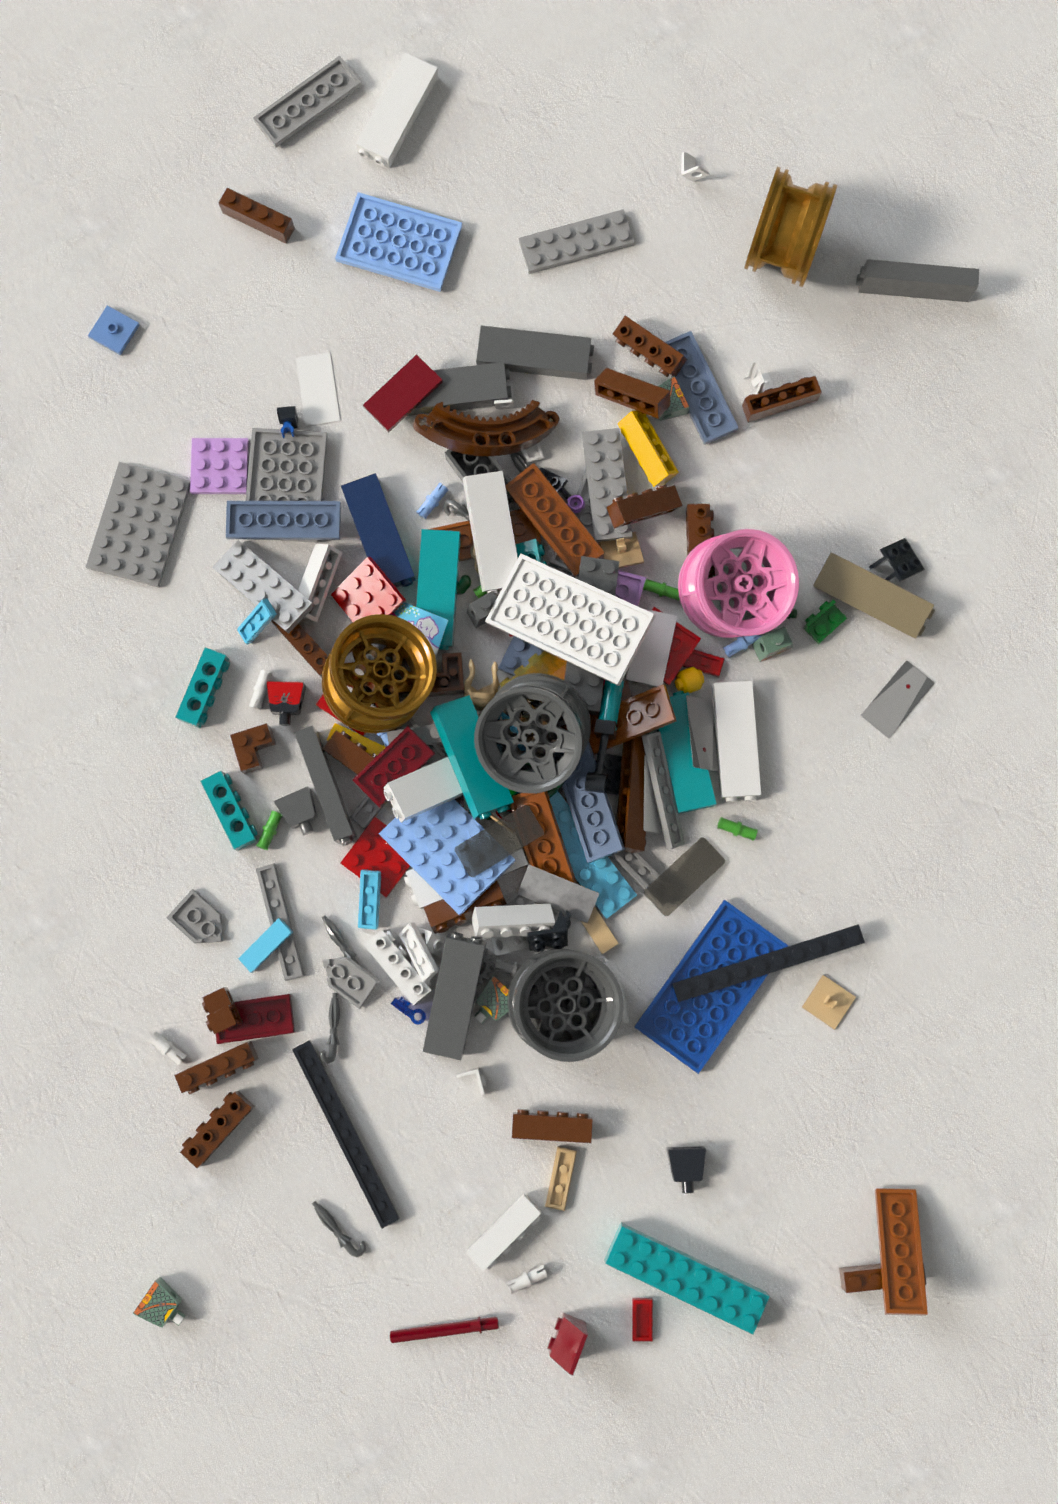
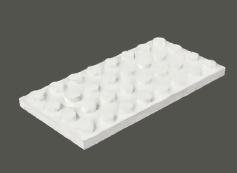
(570, 619)

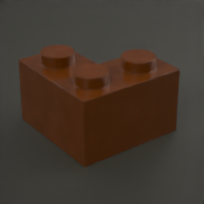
(452, 680)
(247, 745)
(222, 1011)

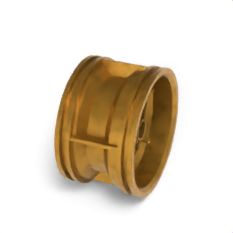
(790, 226)
(402, 642)

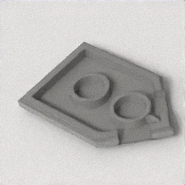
(197, 919)
(350, 980)

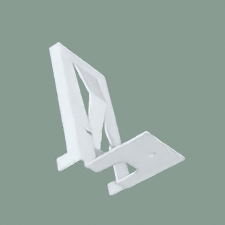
(764, 379)

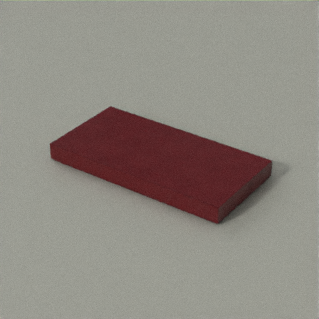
(402, 393)
(398, 759)
(261, 1019)

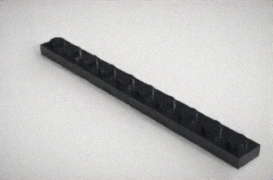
(768, 963)
(346, 1134)

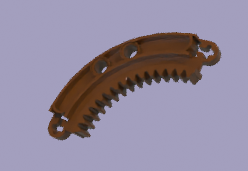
(463, 433)

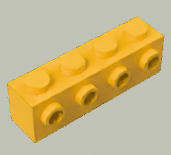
(648, 448)

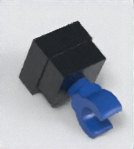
(289, 418)

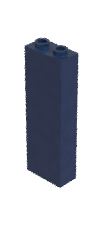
(378, 529)

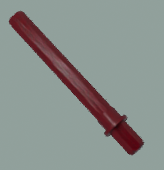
(446, 1329)

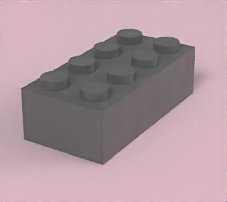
(470, 465)

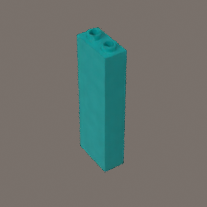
(439, 578)
(456, 728)
(690, 785)

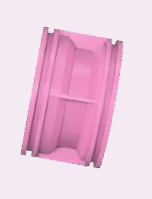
(777, 576)

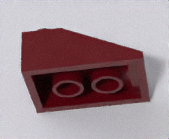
(568, 1342)

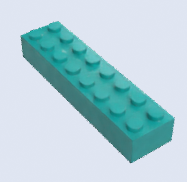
(687, 1278)

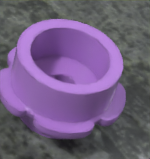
(576, 499)

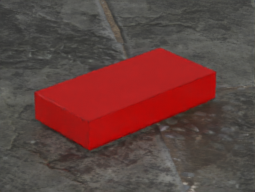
(642, 1319)

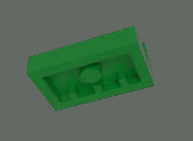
(825, 622)

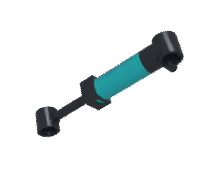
(606, 729)

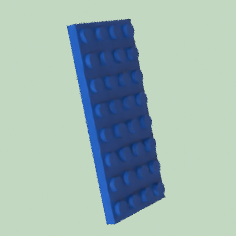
(698, 1025)

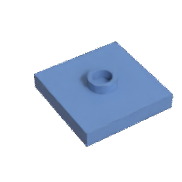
(113, 330)

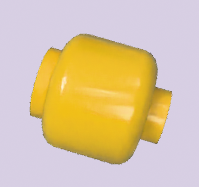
(689, 680)

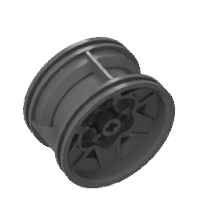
(508, 765)
(605, 998)

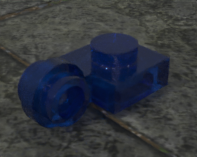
(403, 1006)

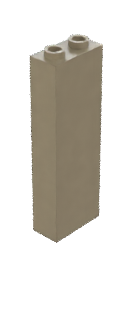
(874, 595)

